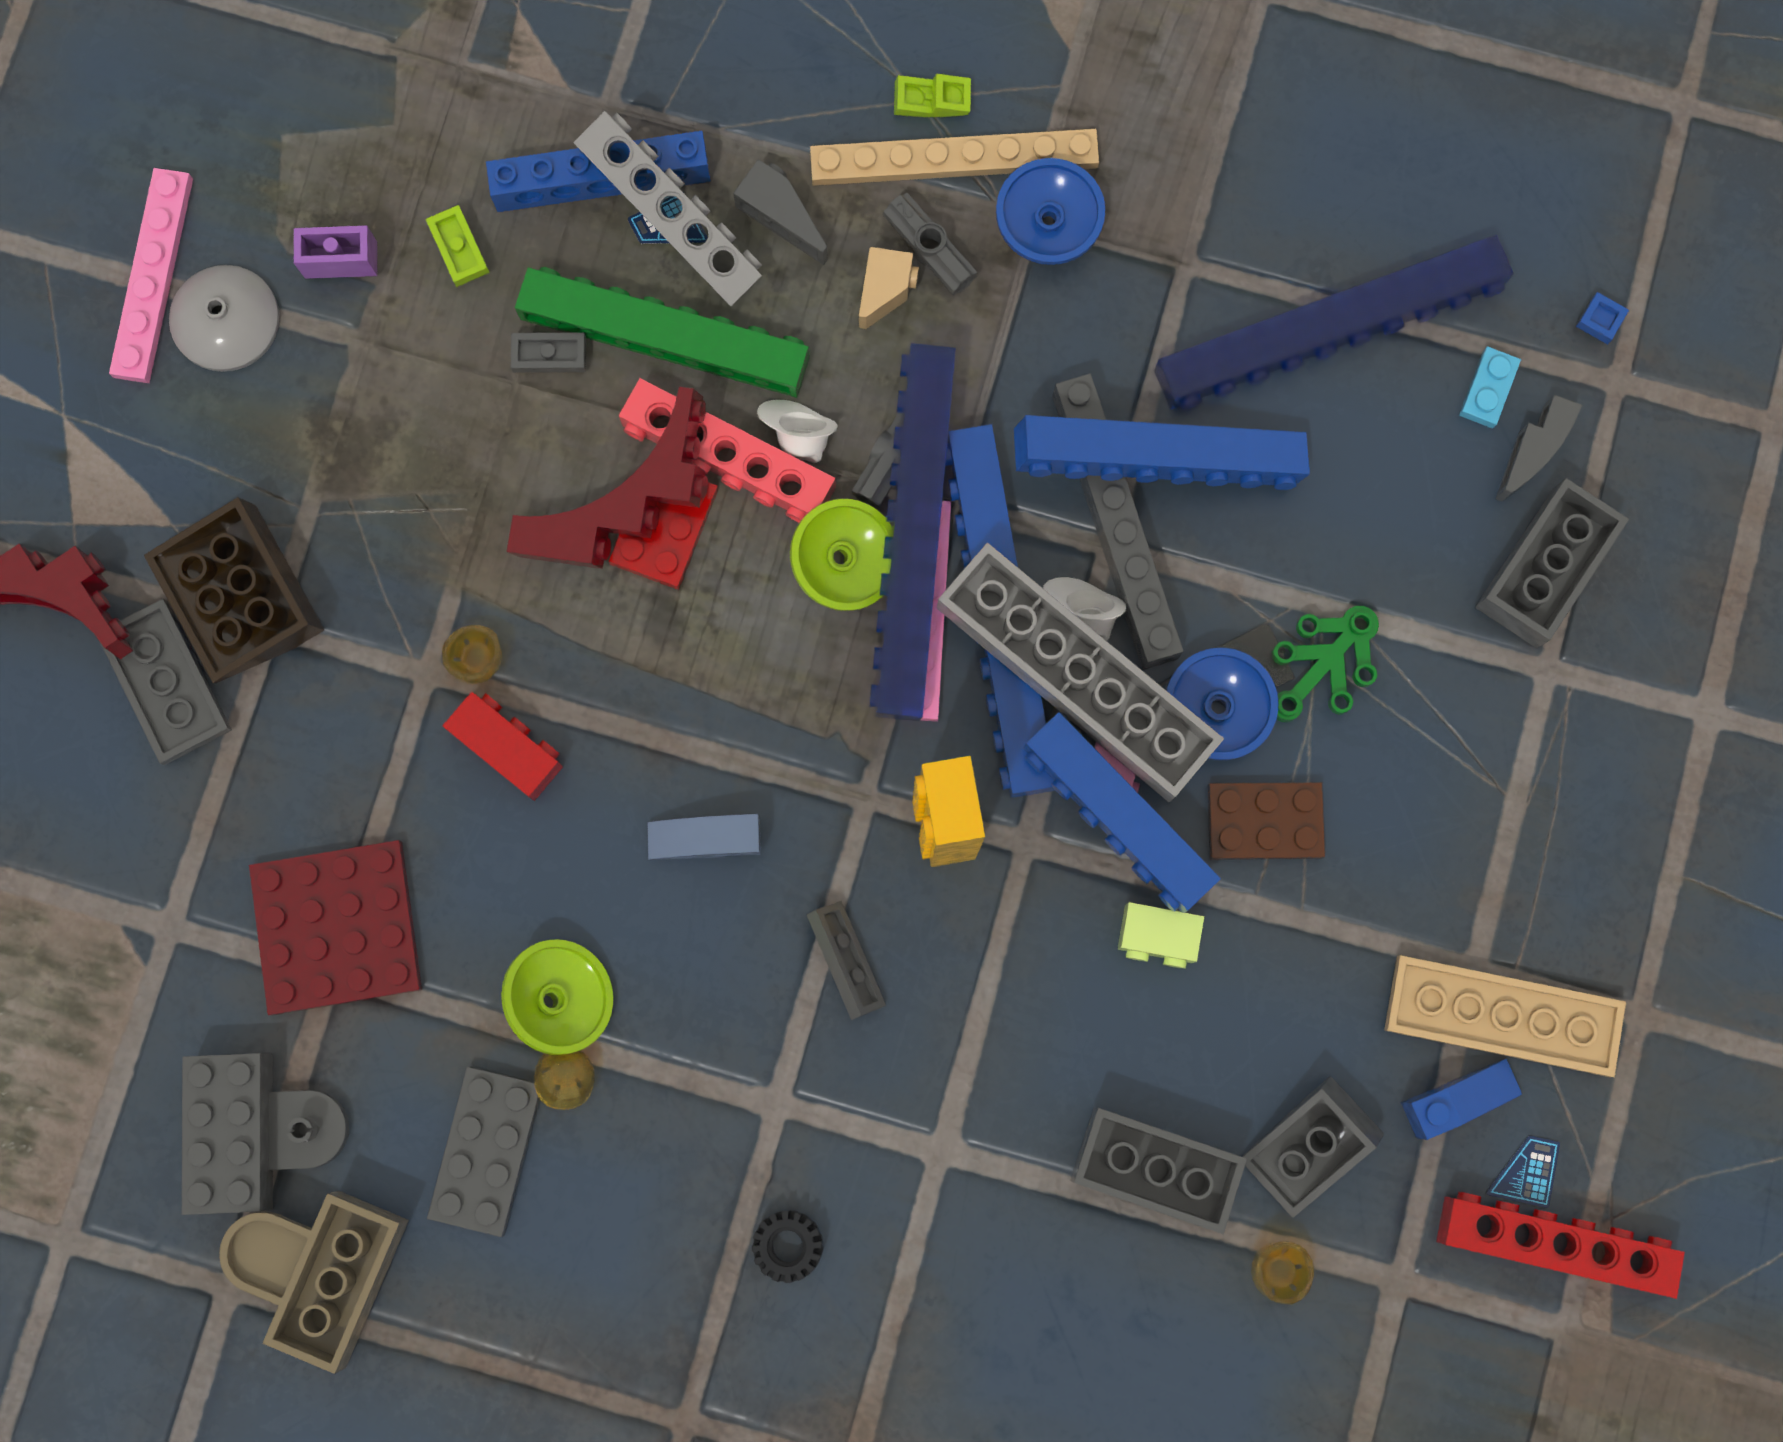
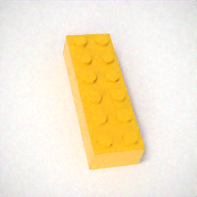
(948, 811)

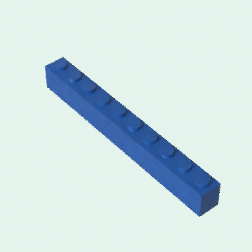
(983, 520)

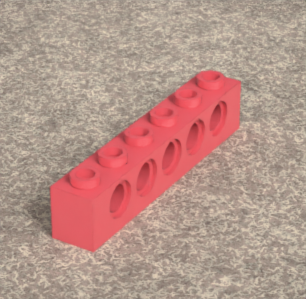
(817, 487)

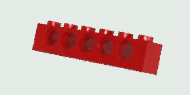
(1657, 1275)

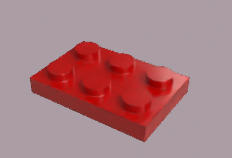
(671, 545)

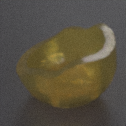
(476, 658)
(564, 1071)
(1278, 1272)

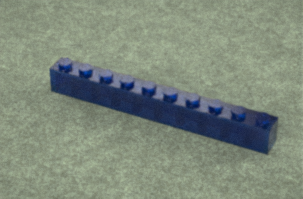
(1333, 322)
(914, 534)

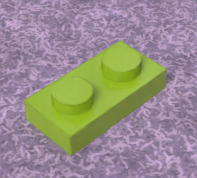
(457, 245)

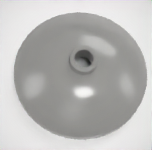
(237, 333)

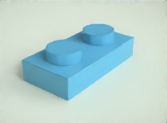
(1490, 387)

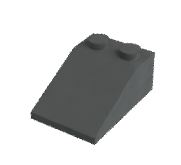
(1313, 1147)

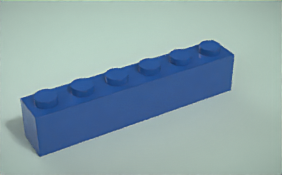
(1121, 813)

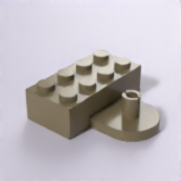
(315, 1275)

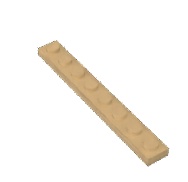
(948, 156)

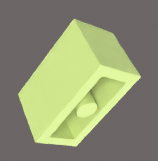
(1160, 934)

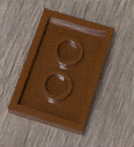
(1266, 821)

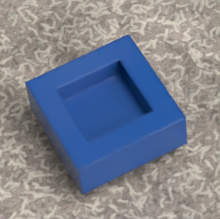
(1602, 318)

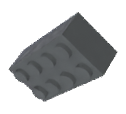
(1552, 563)
(1158, 1170)

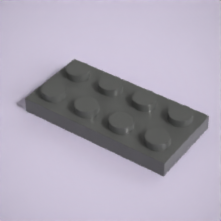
(167, 685)
(484, 1152)

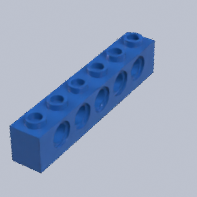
(573, 177)

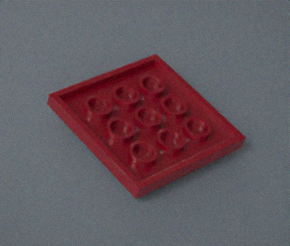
(335, 927)

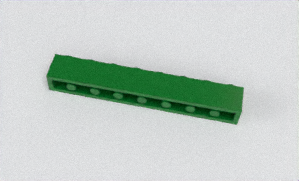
(662, 331)

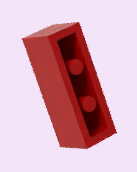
(504, 744)

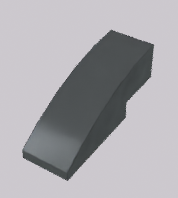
(1538, 444)

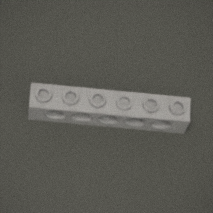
(596, 145)

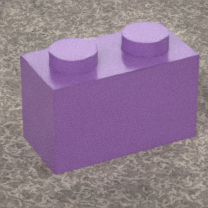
(335, 252)

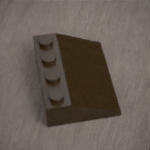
(233, 591)

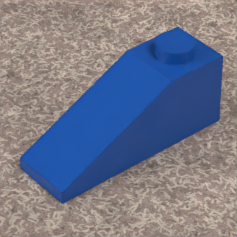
(1461, 1100)

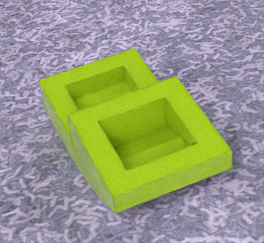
(932, 98)

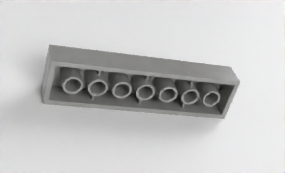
(1078, 672)

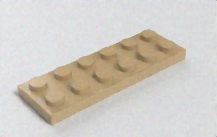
(1505, 1016)

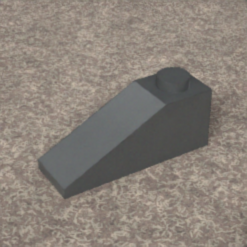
(772, 201)

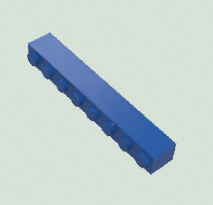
(1160, 452)

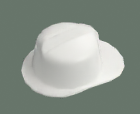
(798, 428)
(1088, 603)

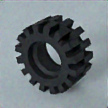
(763, 1246)

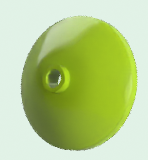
(859, 535)
(578, 990)

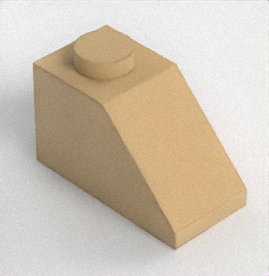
(886, 284)

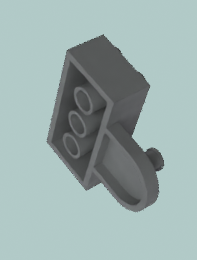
(243, 1131)

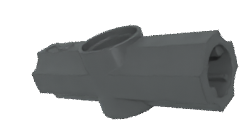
(917, 227)
(874, 480)

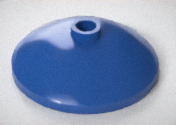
(1050, 190)
(1240, 686)

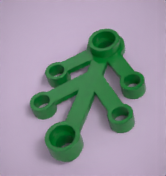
(1329, 658)

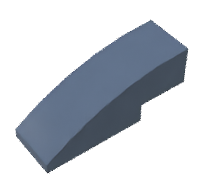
(704, 837)

